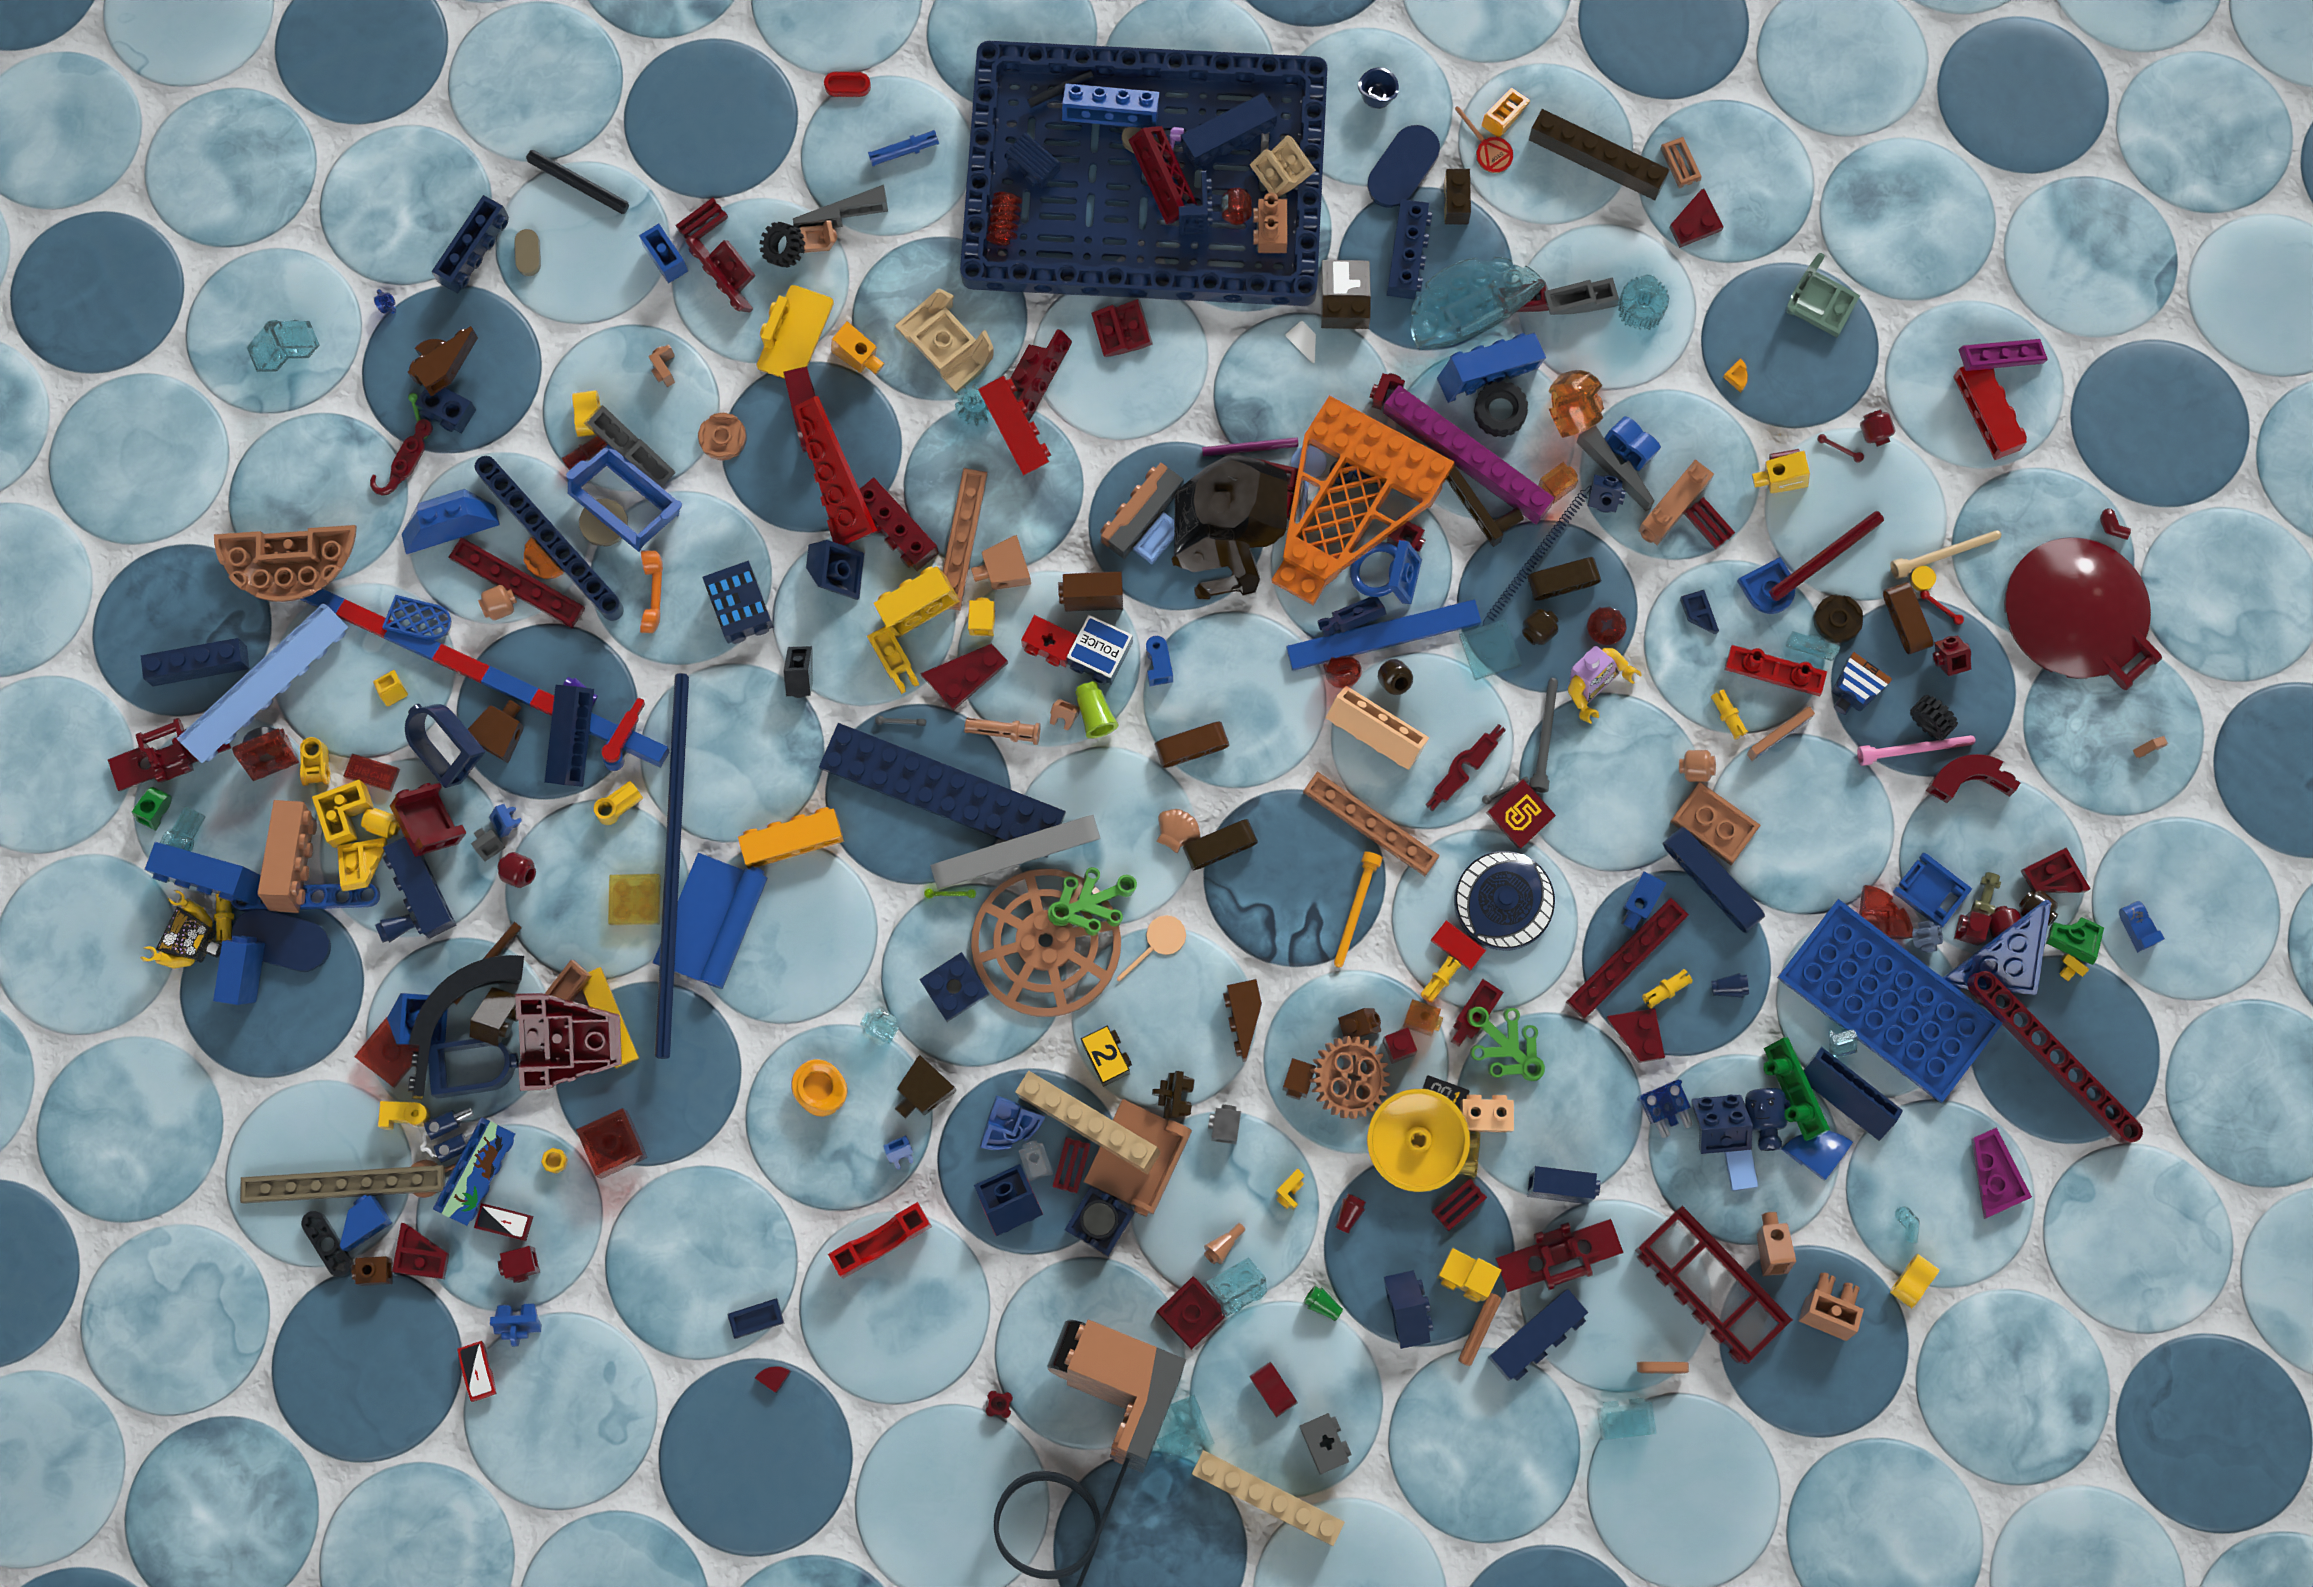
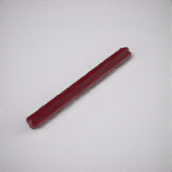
(1826, 556)

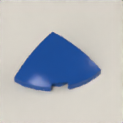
(1009, 1124)
(1820, 1153)

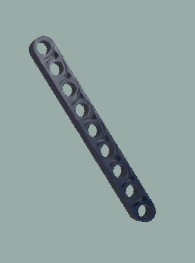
(541, 530)

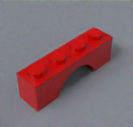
(880, 1241)

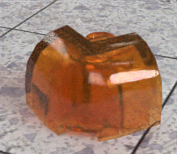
(1575, 402)

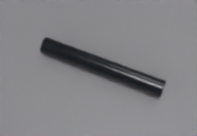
(1059, 89)

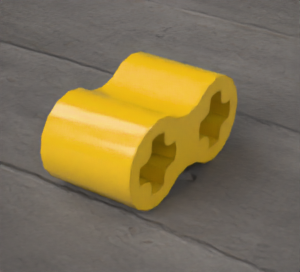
(584, 406)
(1914, 1280)

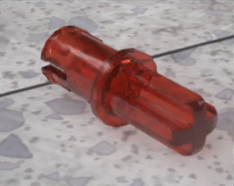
(584, 452)

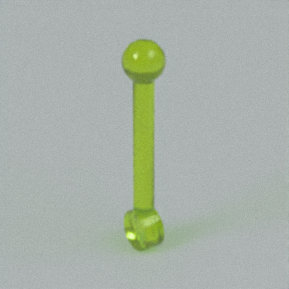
(929, 893)

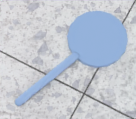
(1314, 466)

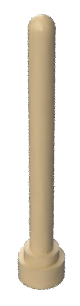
(1901, 568)

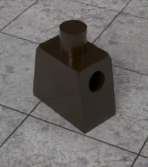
(922, 1089)

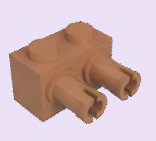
(1271, 224)
(1832, 1314)

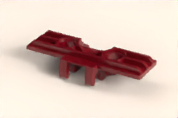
(165, 762)
(1556, 1248)

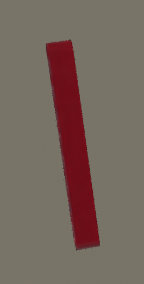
(2066, 1060)

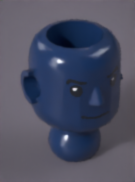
(1766, 1112)

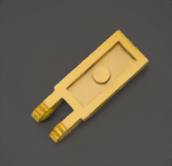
(892, 656)

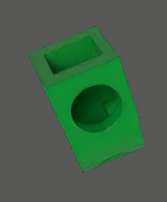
(152, 807)

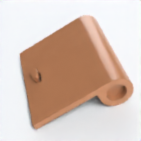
(1128, 1182)

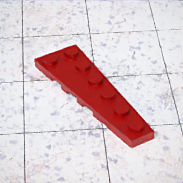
(841, 496)

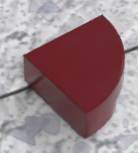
(773, 1377)

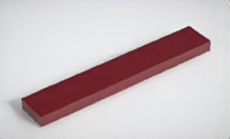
(522, 585)
(1627, 958)

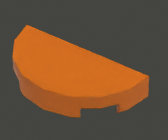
(539, 562)

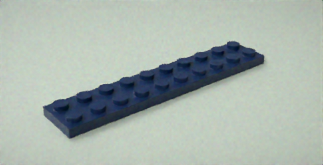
(935, 786)

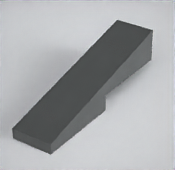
(864, 203)
(621, 439)
(1597, 448)

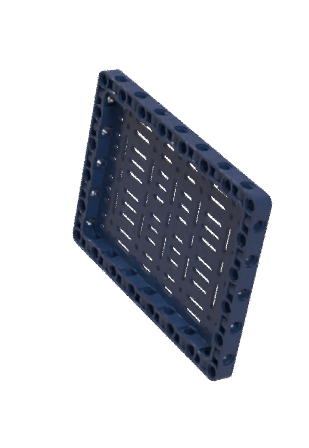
(1150, 72)

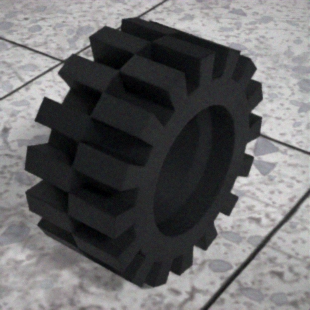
(772, 240)
(1933, 717)

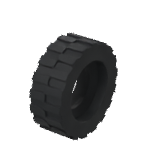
(1501, 427)

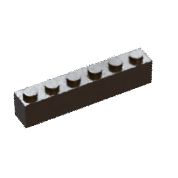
(1598, 154)

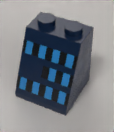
(738, 602)

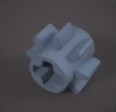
(1927, 936)

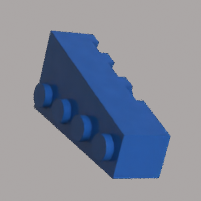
(1489, 364)
(204, 873)

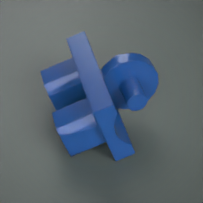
(516, 1326)

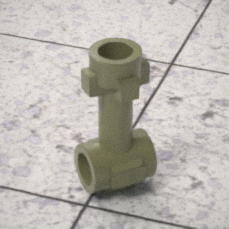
(1990, 882)

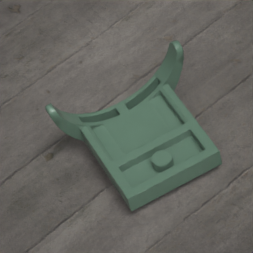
(1821, 300)

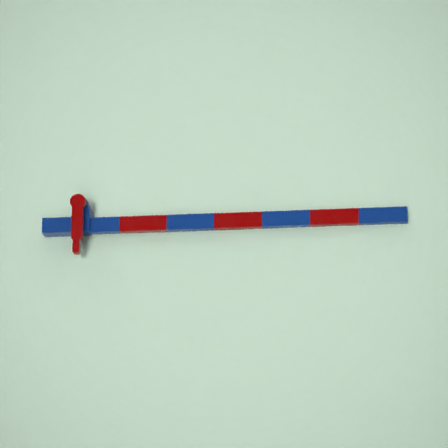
(617, 736)

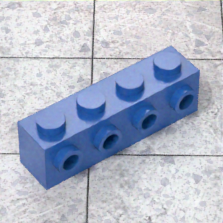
(1110, 106)

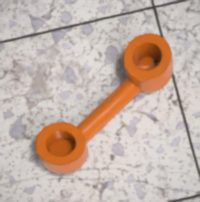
(652, 566)

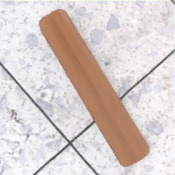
(1479, 1329)

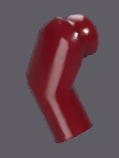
(2111, 525)

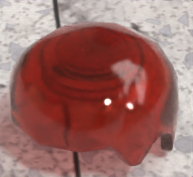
(1343, 671)

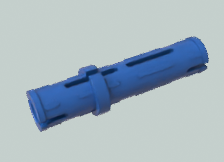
(903, 148)

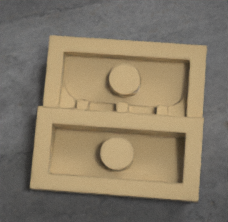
(1282, 167)

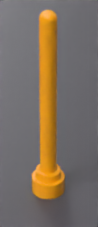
(1370, 863)

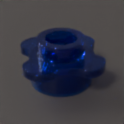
(384, 302)

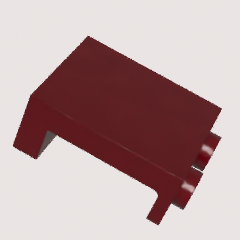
(425, 819)

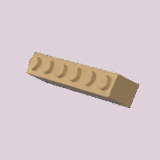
(1088, 1122)
(1268, 1498)

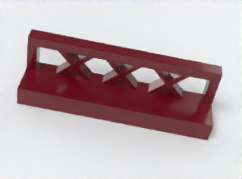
(1159, 173)

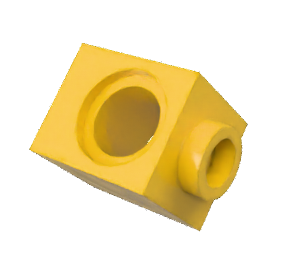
(981, 617)

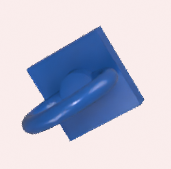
(1402, 572)

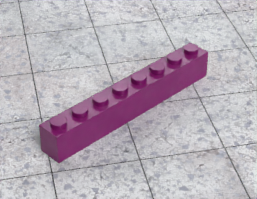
(1468, 454)

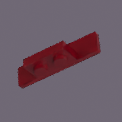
(726, 268)
(1038, 369)

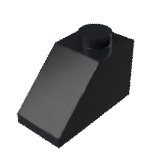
(798, 671)

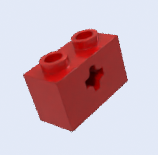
(1043, 631)

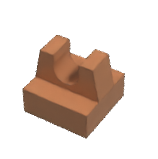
(1064, 710)

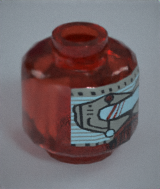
(1236, 206)

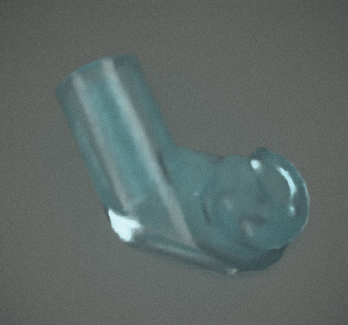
(1909, 1222)

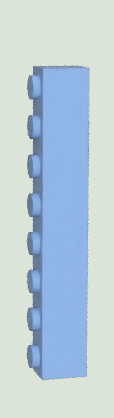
(262, 683)

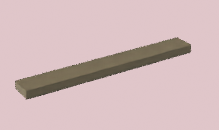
(342, 1184)

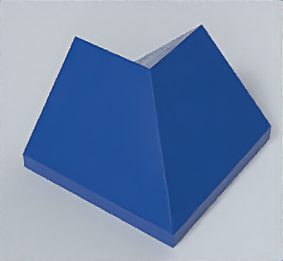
(404, 1015)

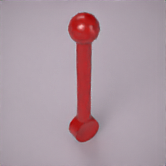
(1957, 619)

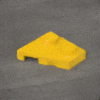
(359, 862)

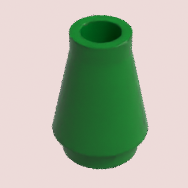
(1322, 1303)

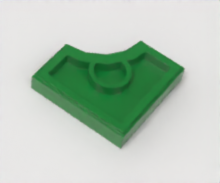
(2078, 939)

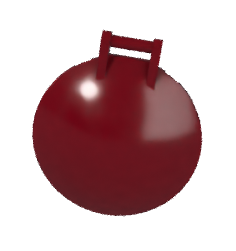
(2080, 611)

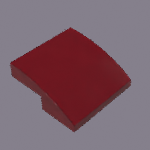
(1122, 328)

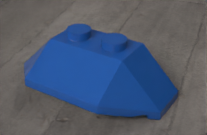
(447, 519)

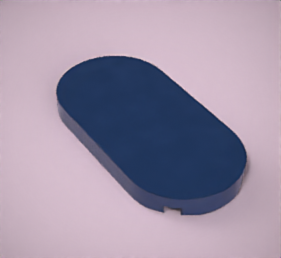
(1403, 166)
(287, 939)

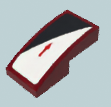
(503, 1222)

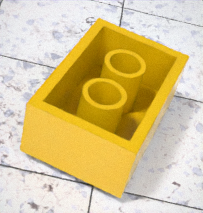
(916, 601)

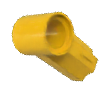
(619, 801)

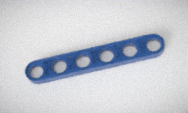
(329, 901)

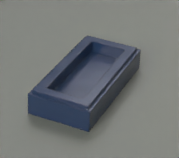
(755, 1318)

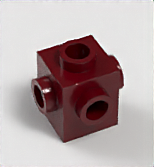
(1952, 655)

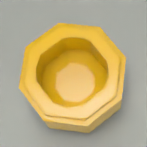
(554, 1160)

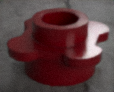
(994, 1398)

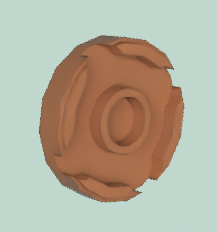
(722, 436)

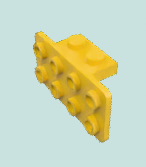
(793, 330)

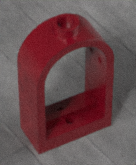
(799, 389)

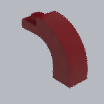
(1968, 768)

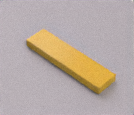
(600, 996)

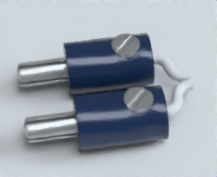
(441, 1126)

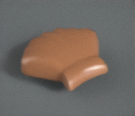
(1177, 829)

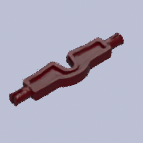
(1456, 776)

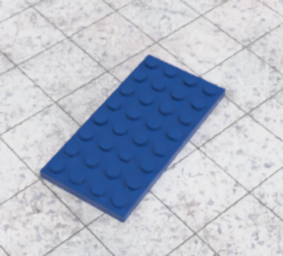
(1890, 1000)

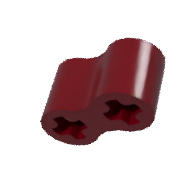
(1273, 1389)

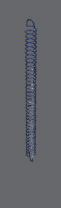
(1538, 554)

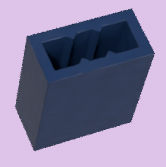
(1563, 1185)

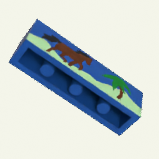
(474, 1171)

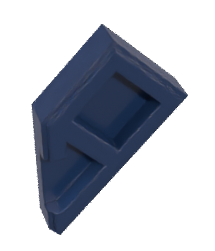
(1699, 611)

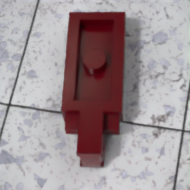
(1484, 996)

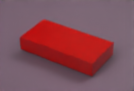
(1458, 945)

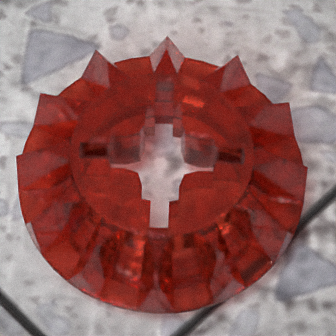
(1608, 636)

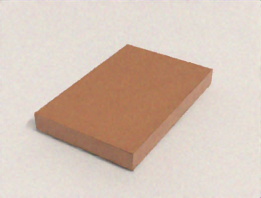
(1715, 823)

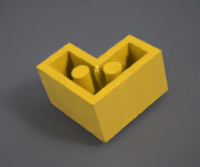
(337, 808)
(1469, 1275)

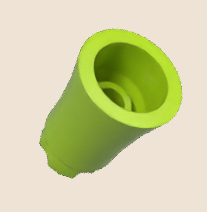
(1095, 711)

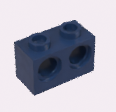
(447, 405)

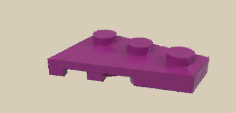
(1997, 1174)

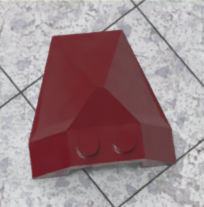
(563, 1040)

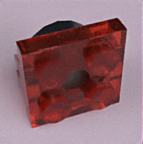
(265, 752)

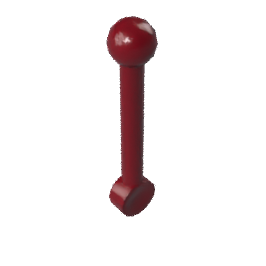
(1858, 457)

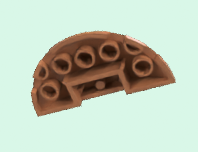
(285, 563)

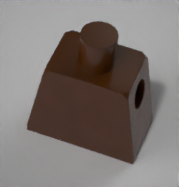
(498, 730)

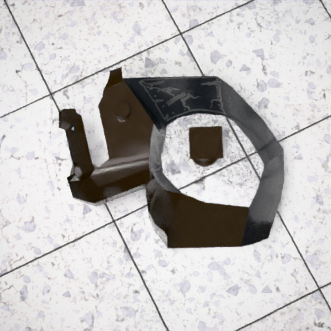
(1225, 518)

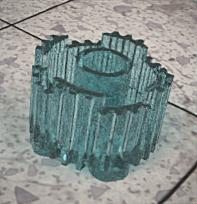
(1653, 300)

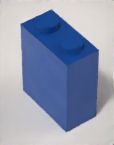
(239, 970)

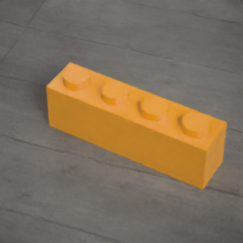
(790, 838)

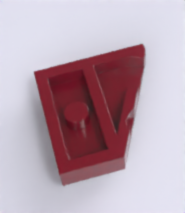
(1696, 221)
(2056, 874)
(1640, 1033)
(419, 1255)

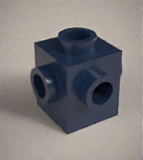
(1606, 493)

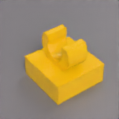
(2072, 966)

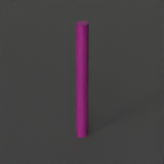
(1250, 447)

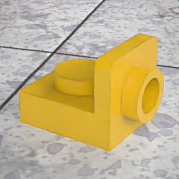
(1291, 1185)

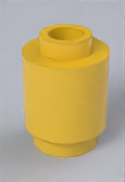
(380, 823)

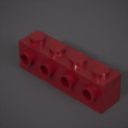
(898, 527)

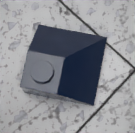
(836, 568)

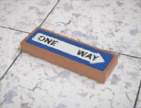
(1780, 733)

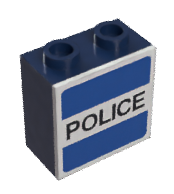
(1099, 650)

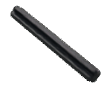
(577, 181)

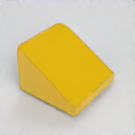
(390, 688)

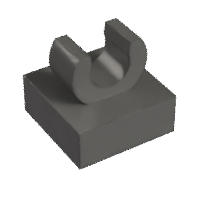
(487, 844)

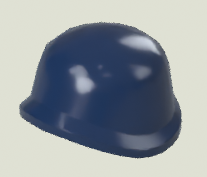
(1378, 87)

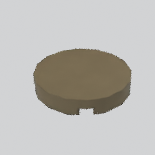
(595, 530)

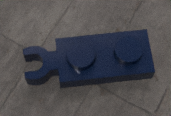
(1352, 616)

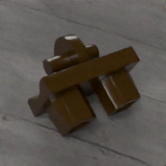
(1170, 1095)

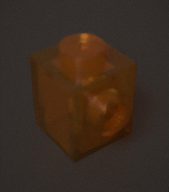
(1559, 481)
(1423, 1018)

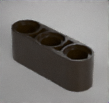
(1564, 578)
(1220, 844)

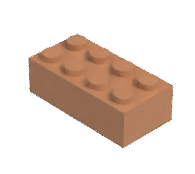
(287, 856)

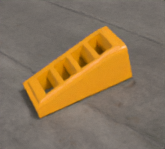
(1498, 125)

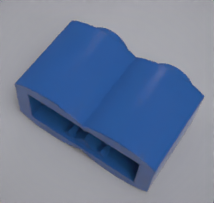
(1632, 443)

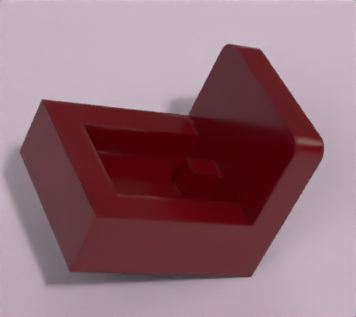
(1379, 391)

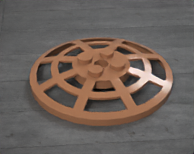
(1041, 957)

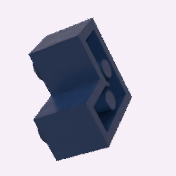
(1408, 1309)

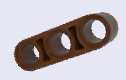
(1908, 618)
(1191, 744)

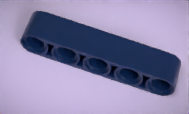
(1713, 879)

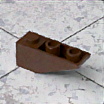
(442, 364)
(1245, 1008)

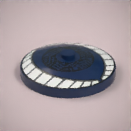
(1504, 900)

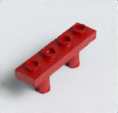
(1776, 670)

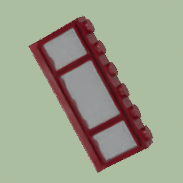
(1712, 1286)

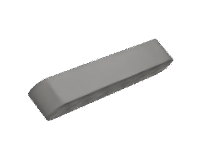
(1015, 851)

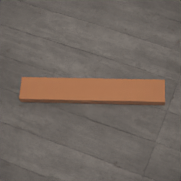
(964, 530)
(1371, 824)

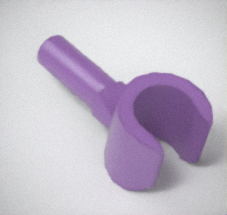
(1175, 135)

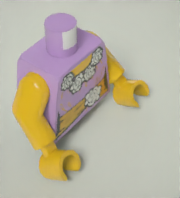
(1593, 674)

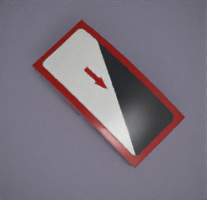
(476, 1371)

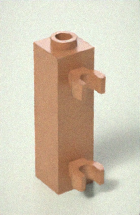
(1675, 502)

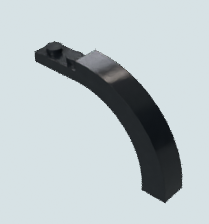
(478, 974)

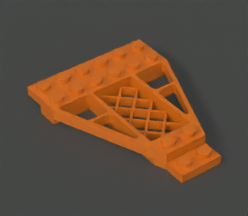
(1374, 451)

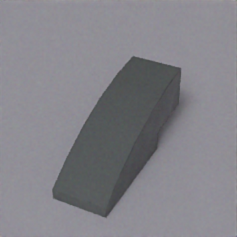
(1582, 297)

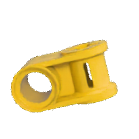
(314, 767)

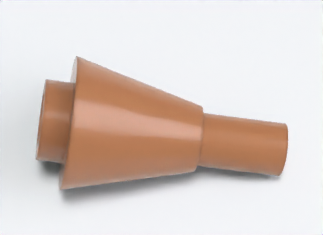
(1219, 1248)

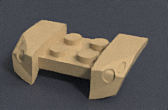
(946, 340)

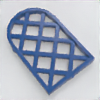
(387, 626)

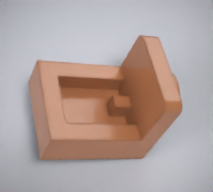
(818, 237)
(658, 359)

